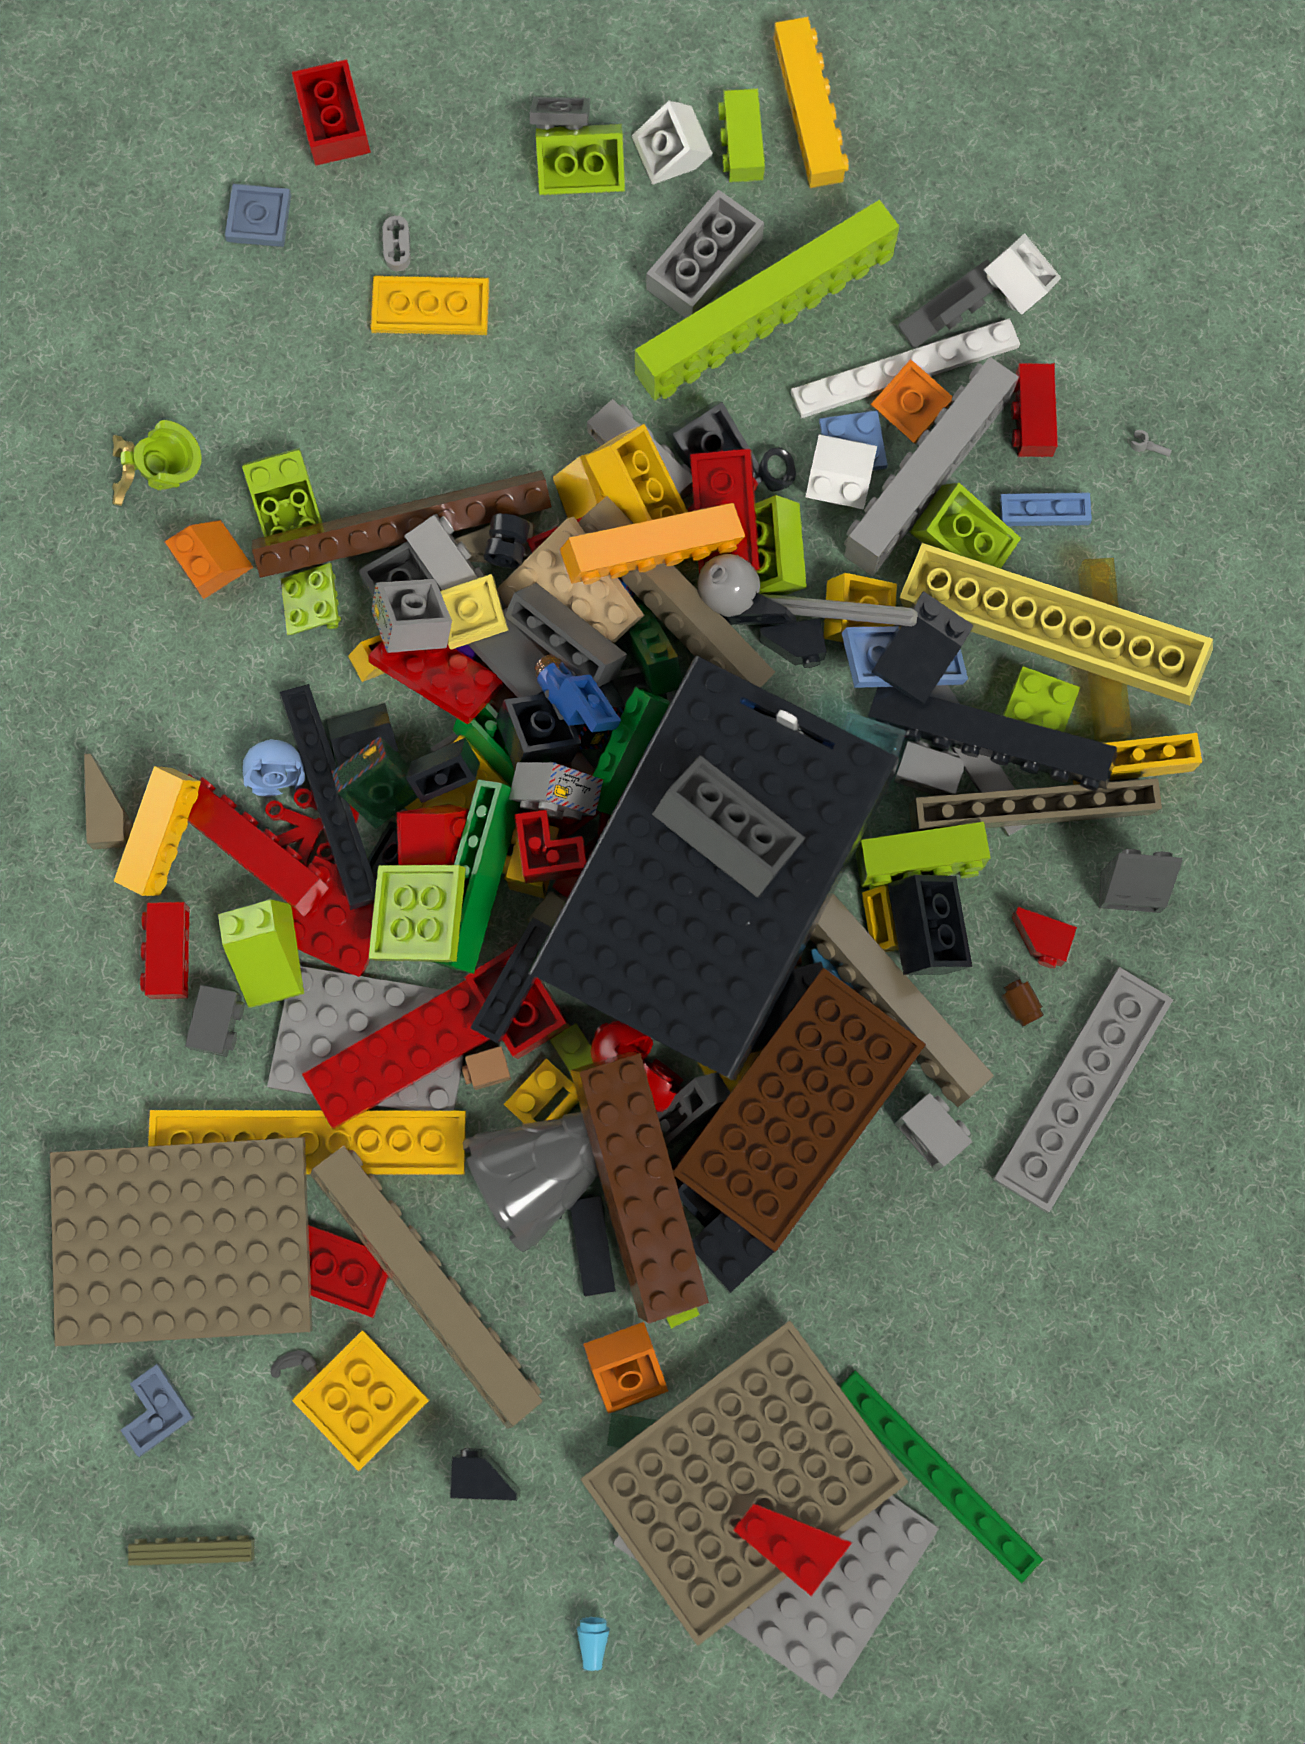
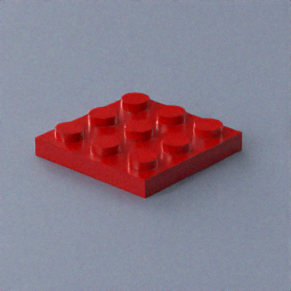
(332, 929)

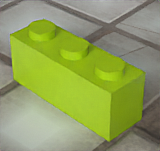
(742, 135)

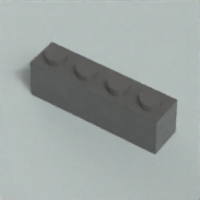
(565, 634)

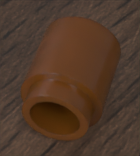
(1022, 1002)

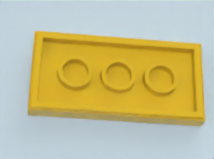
(430, 305)

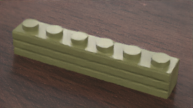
(191, 1552)

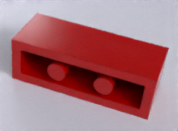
(1035, 410)
(166, 950)

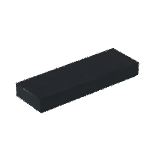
(592, 1246)

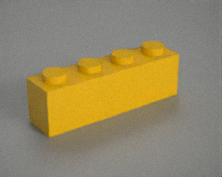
(1155, 756)
(157, 831)

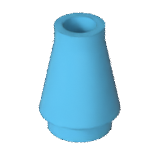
(593, 1640)

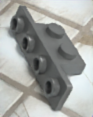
(948, 306)

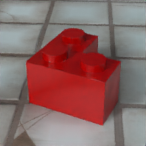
(546, 858)

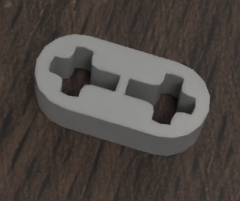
(402, 243)

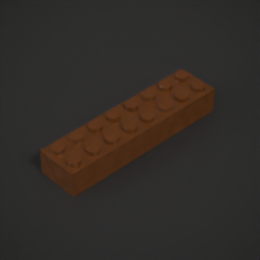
(639, 1186)

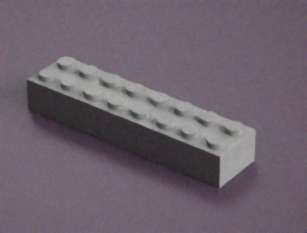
(930, 466)

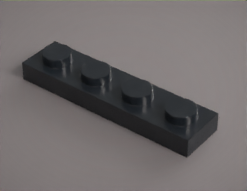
(511, 985)

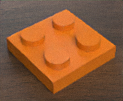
(912, 401)

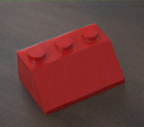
(430, 834)

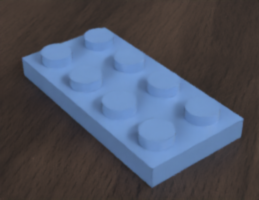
(867, 644)

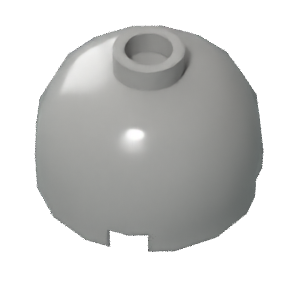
(728, 584)

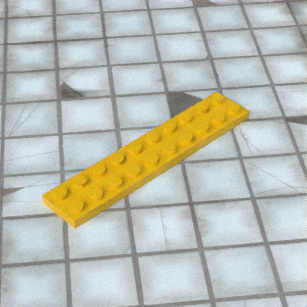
(382, 1139)

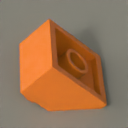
(208, 556)
(625, 1367)

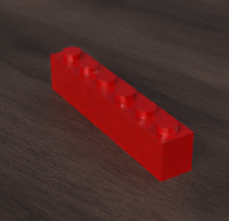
(256, 849)

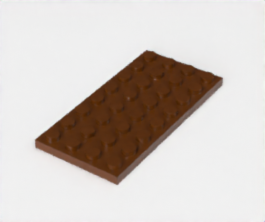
(798, 1109)

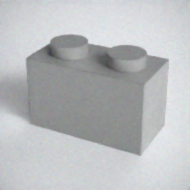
(930, 769)

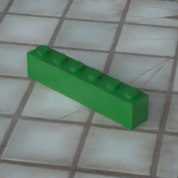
(483, 855)

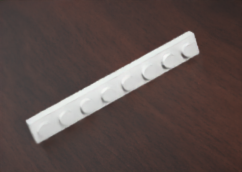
(932, 358)

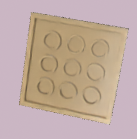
(601, 604)

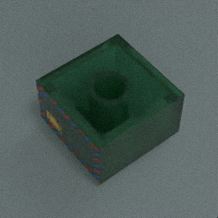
(375, 782)

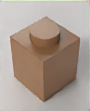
(486, 1068)

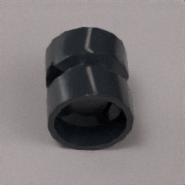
(507, 536)

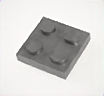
(552, 111)

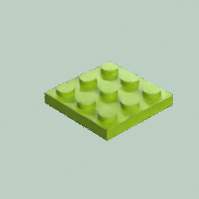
(417, 913)

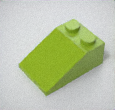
(965, 527)
(263, 951)

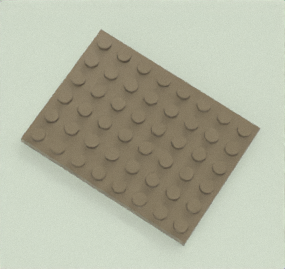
(180, 1242)
(755, 1433)

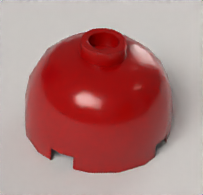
(616, 1039)
(662, 1082)

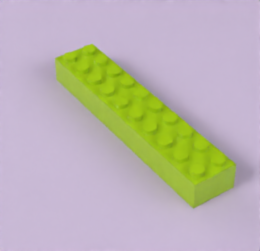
(766, 301)

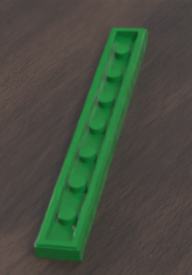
(941, 1479)

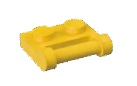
(539, 1091)

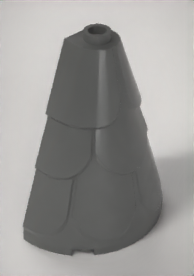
(532, 1173)

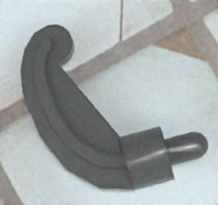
(294, 1359)

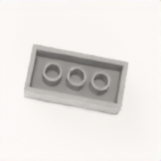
(705, 255)

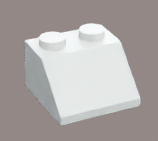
(671, 142)
(1022, 274)
(841, 471)

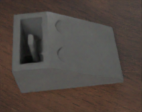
(1138, 881)

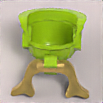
(164, 458)

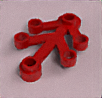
(307, 829)

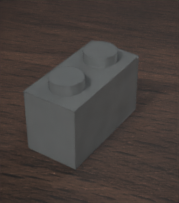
(215, 1021)

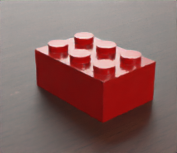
(331, 112)
(536, 1019)

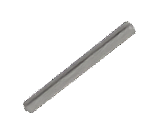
(847, 610)

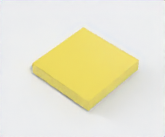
(474, 611)

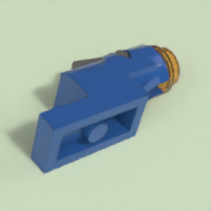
(575, 697)

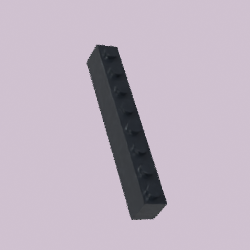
(997, 737)

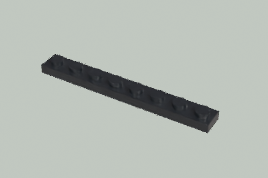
(332, 808)

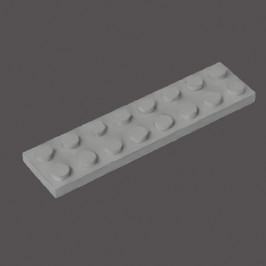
(1083, 1090)

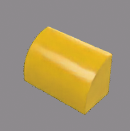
(880, 917)

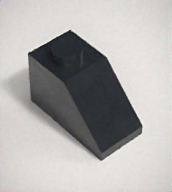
(796, 642)

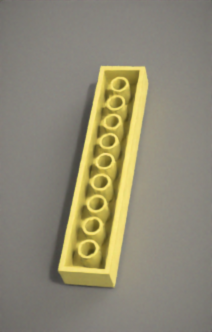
(1063, 624)

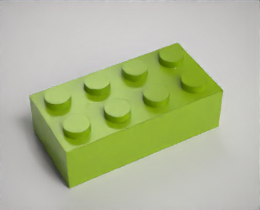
(926, 852)

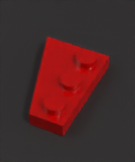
(792, 1546)

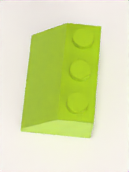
(580, 159)
(780, 546)

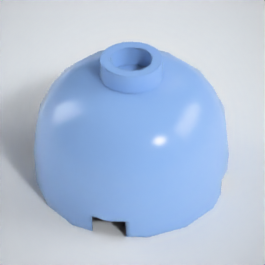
(267, 767)

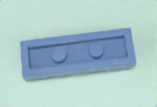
(1045, 509)

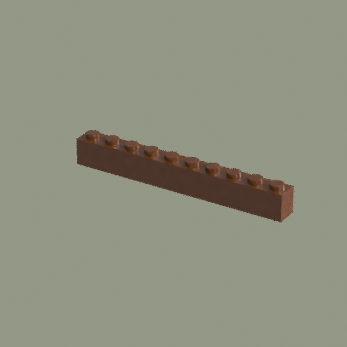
(389, 525)

